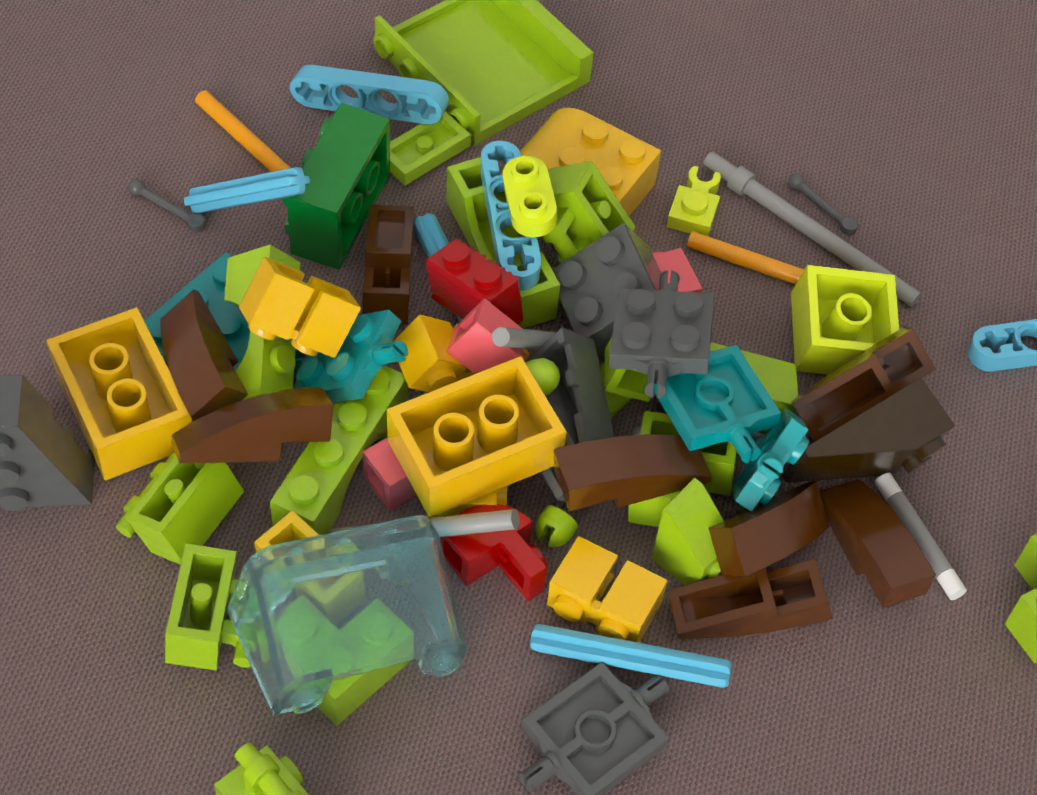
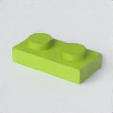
(426, 148)

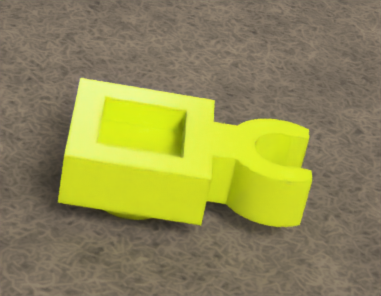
(695, 204)

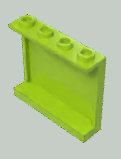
(489, 57)

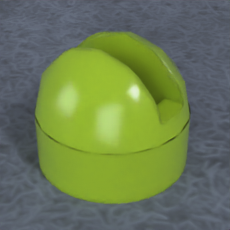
(545, 374)
(556, 525)

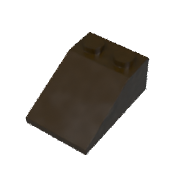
(879, 441)

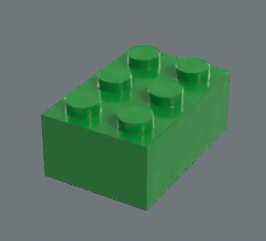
(345, 178)

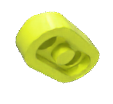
(528, 187)

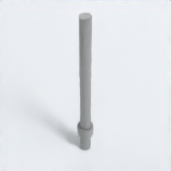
(744, 182)

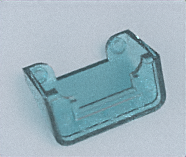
(345, 609)

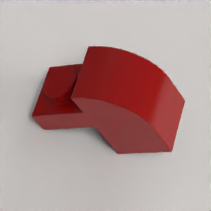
(511, 550)

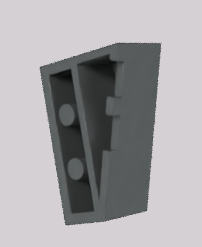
(579, 395)
(38, 455)

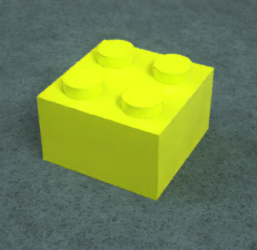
(840, 315)

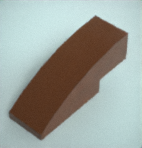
(388, 260)
(199, 357)
(863, 382)
(256, 427)
(626, 469)
(769, 531)
(877, 542)
(751, 603)

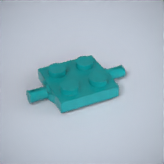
(358, 360)
(720, 404)
(780, 445)

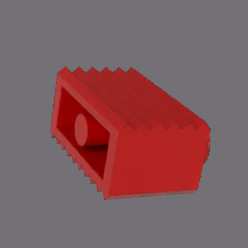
(464, 278)

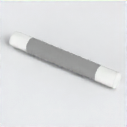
(905, 512)

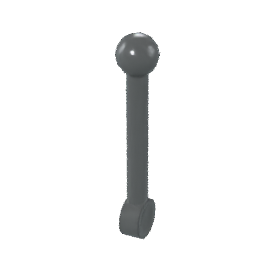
(195, 221)
(848, 224)

